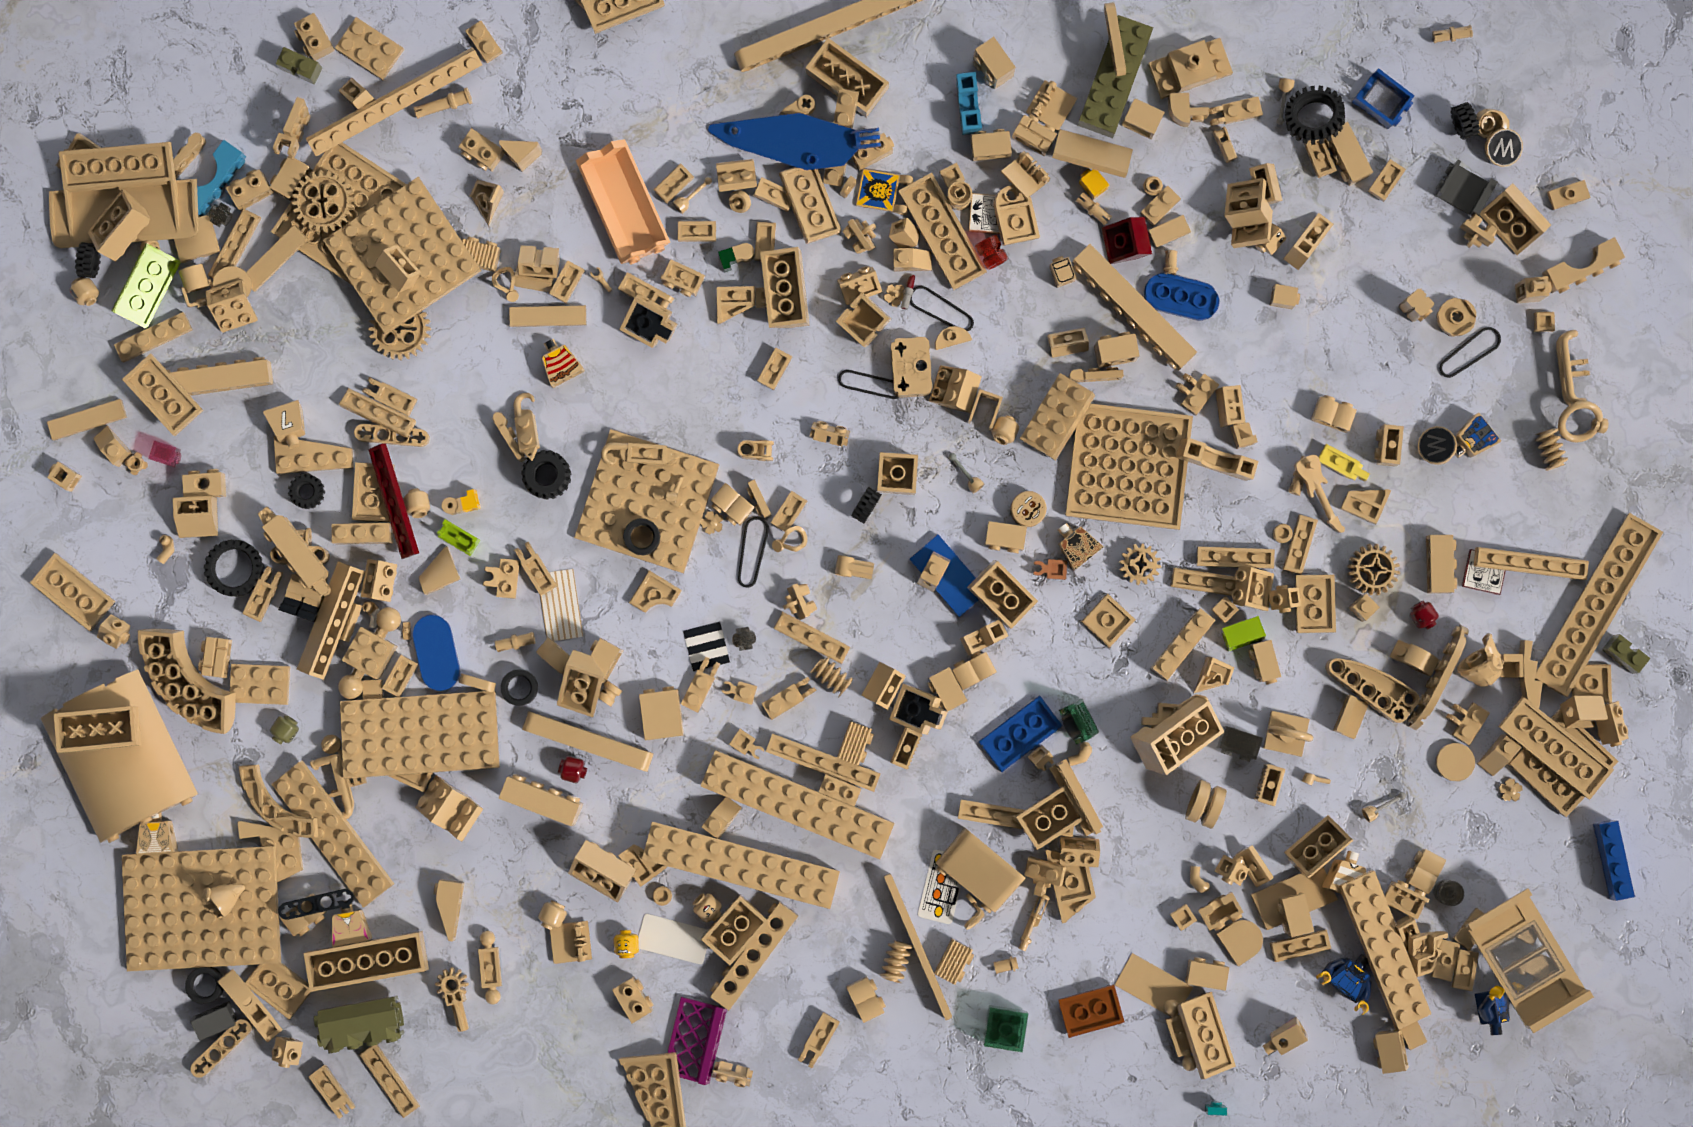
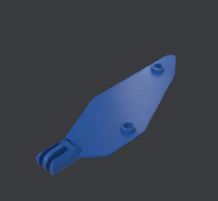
(796, 139)

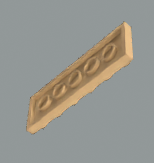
(942, 231)
(1556, 748)

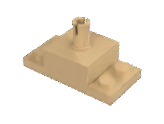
(1190, 67)

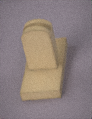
(406, 630)

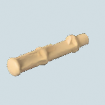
(1033, 921)

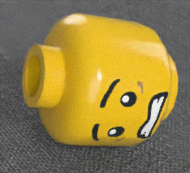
(626, 944)

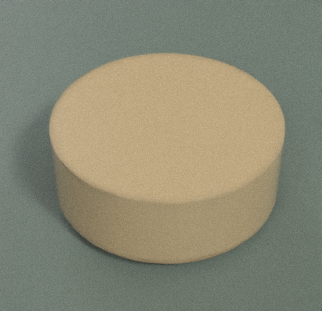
(1282, 533)
(662, 895)

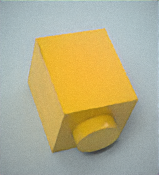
(1093, 183)

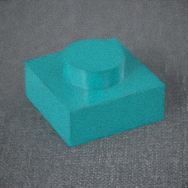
(1215, 1108)

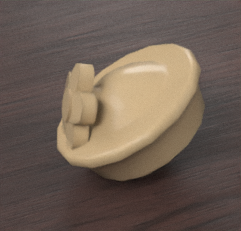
(739, 201)

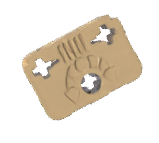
(905, 368)

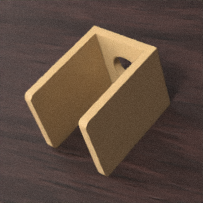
(1143, 118)
(990, 396)
(1583, 711)

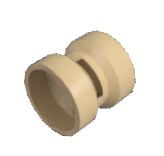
(609, 693)

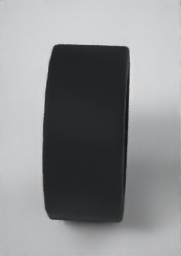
(627, 536)
(519, 702)
(189, 985)

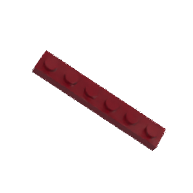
(393, 501)

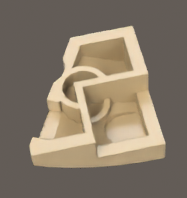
(439, 573)
(1424, 951)

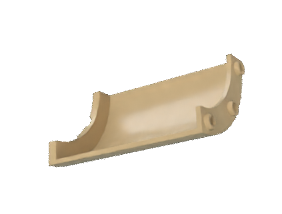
(126, 782)

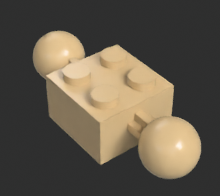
(369, 653)

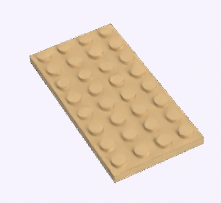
(419, 734)

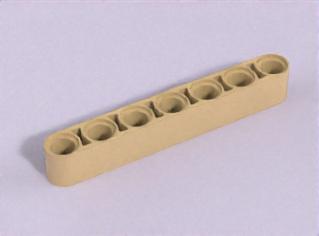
(587, 741)

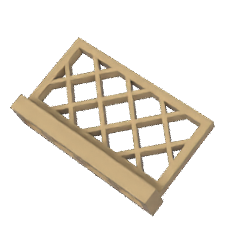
(1065, 776)

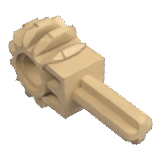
(454, 997)

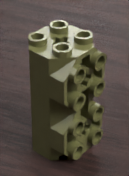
(359, 1024)

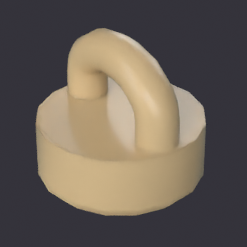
(331, 744)

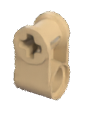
(797, 106)
(757, 450)

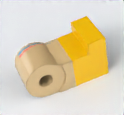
(461, 505)

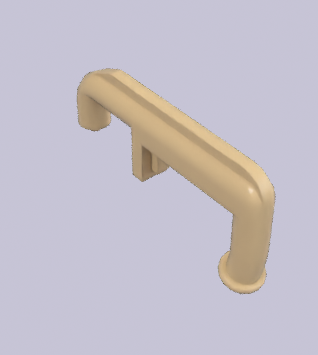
(343, 785)

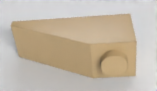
(1308, 241)
(449, 901)

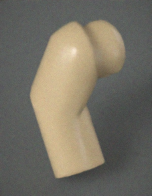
(168, 548)

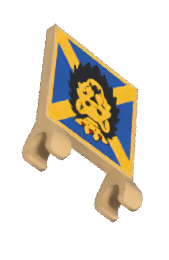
(880, 189)

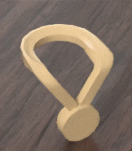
(511, 294)
(778, 545)
(976, 918)

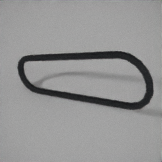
(937, 295)
(1477, 359)
(761, 554)

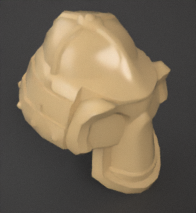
(1483, 665)

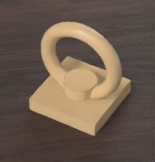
(1287, 733)

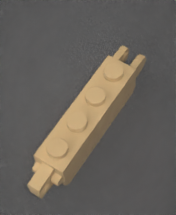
(295, 550)

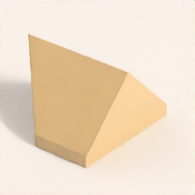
(486, 198)
(1213, 674)

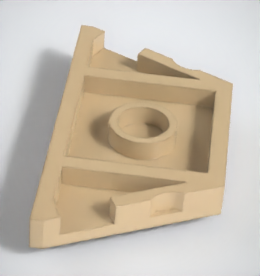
(1076, 888)

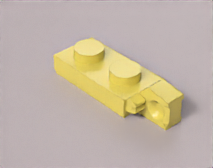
(1342, 463)

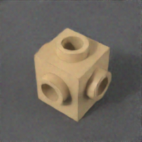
(1284, 598)
(114, 631)
(1232, 870)
(287, 1051)

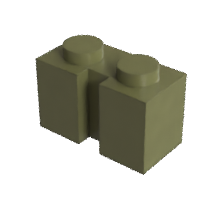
(296, 63)
(1631, 659)

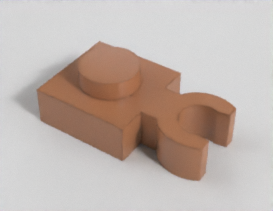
(1055, 569)

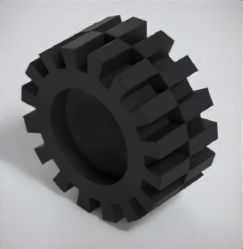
(1465, 120)
(87, 260)
(294, 491)
(866, 505)

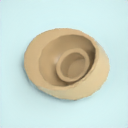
(1490, 121)

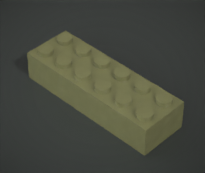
(1108, 92)

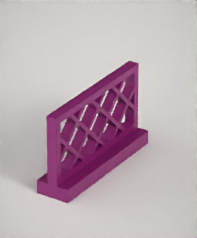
(711, 1044)

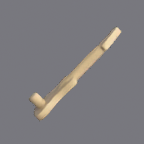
(1310, 471)

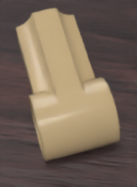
(850, 567)

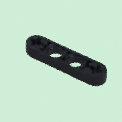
(316, 904)

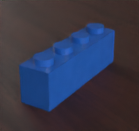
(1613, 860)

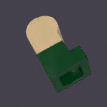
(736, 254)

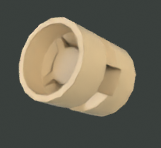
(959, 195)

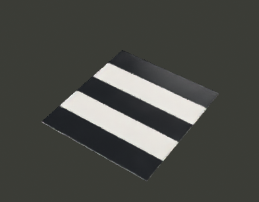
(706, 642)

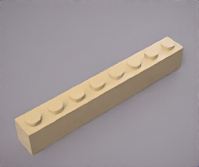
(1133, 307)

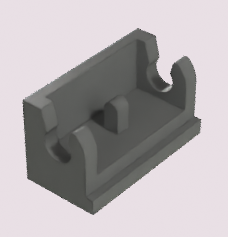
(213, 1020)

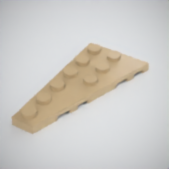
(657, 1088)

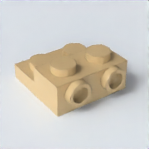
(1252, 588)

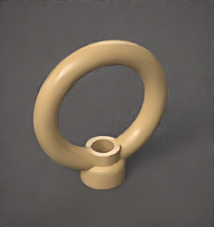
(1598, 424)

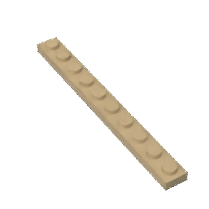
(394, 101)

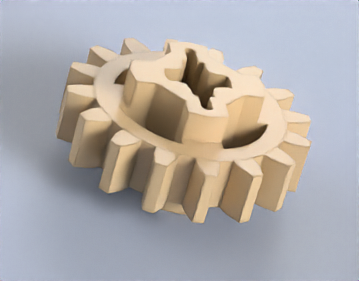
(1132, 563)

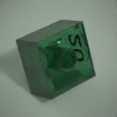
(1005, 1028)

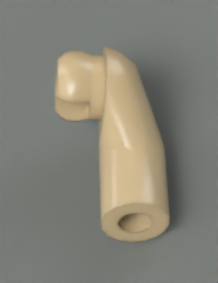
(1083, 755)
(1195, 880)

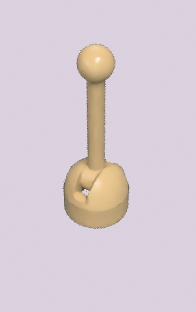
(682, 203)

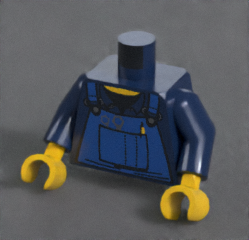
(1349, 980)
(1493, 1008)

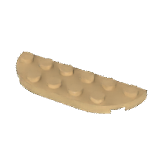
(1443, 669)

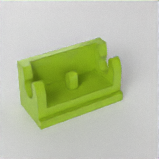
(458, 537)
(1243, 633)

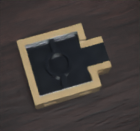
(648, 322)
(918, 710)

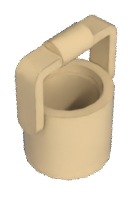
(194, 279)

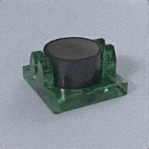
(1078, 721)

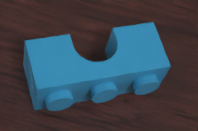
(968, 103)

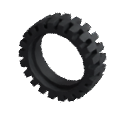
(214, 555)

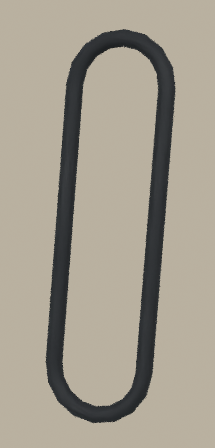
(866, 391)

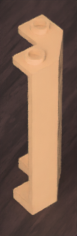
(623, 202)

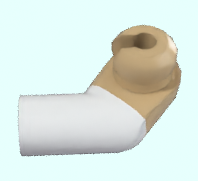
(372, 610)

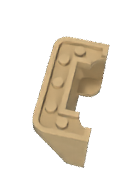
(979, 870)

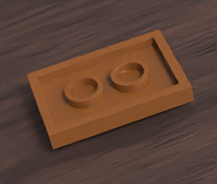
(1091, 1010)

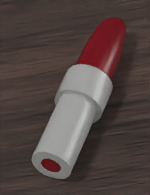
(908, 292)

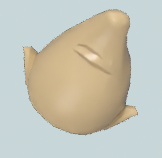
(223, 898)

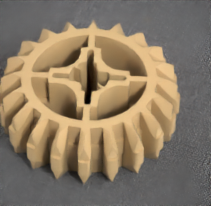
(1373, 577)

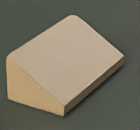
(535, 283)
(1068, 342)

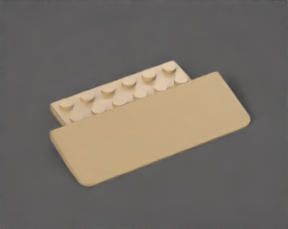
(99, 174)

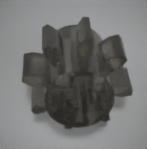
(220, 214)
(744, 638)

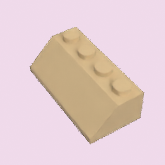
(785, 288)

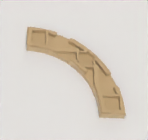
(270, 810)

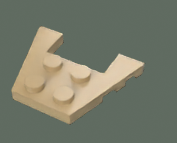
(287, 847)

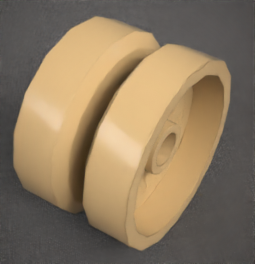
(1206, 804)

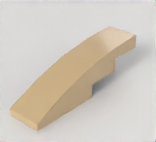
(1529, 687)

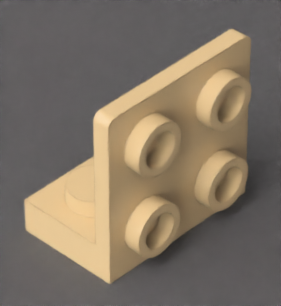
(230, 306)

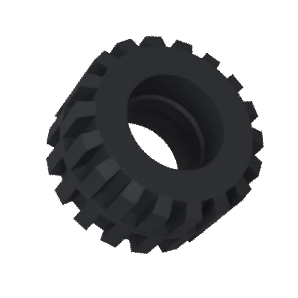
(558, 486)

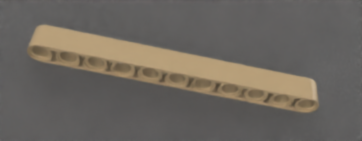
(816, 31)

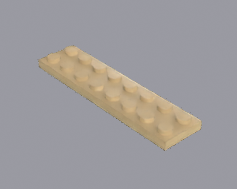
(335, 834)
(1384, 950)

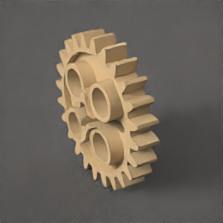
(340, 199)
(399, 345)

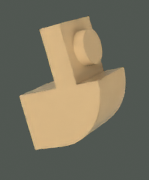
(1180, 110)
(984, 637)
(553, 655)
(1415, 657)

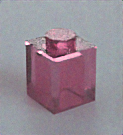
(165, 454)

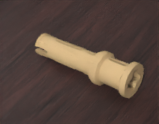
(451, 101)

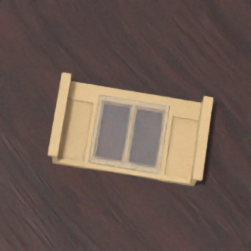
(1528, 962)

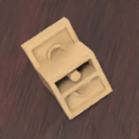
(1248, 213)
(449, 808)

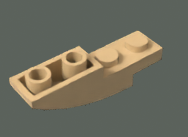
(250, 1005)

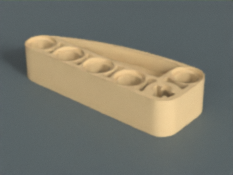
(1380, 685)

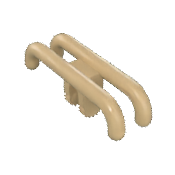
(1565, 365)

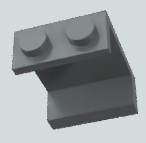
(1465, 189)

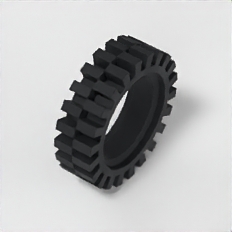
(1300, 100)

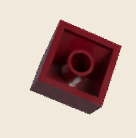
(1126, 240)

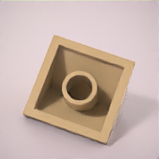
(521, 152)

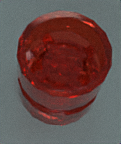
(991, 251)

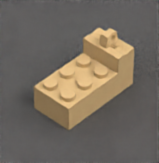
(1177, 736)

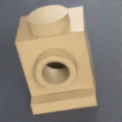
(70, 481)

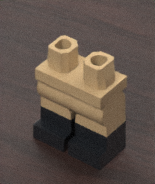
(300, 600)

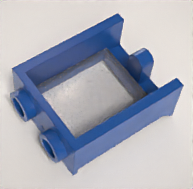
(1384, 99)

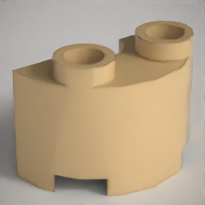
(1221, 910)

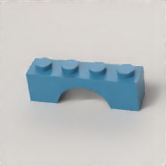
(228, 161)

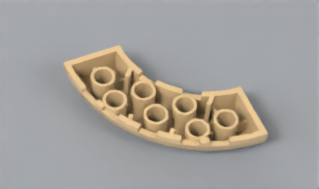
(181, 683)

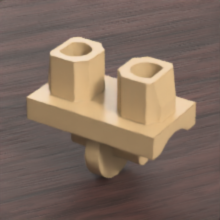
(855, 228)
(1475, 234)
(796, 602)

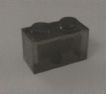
(1239, 743)

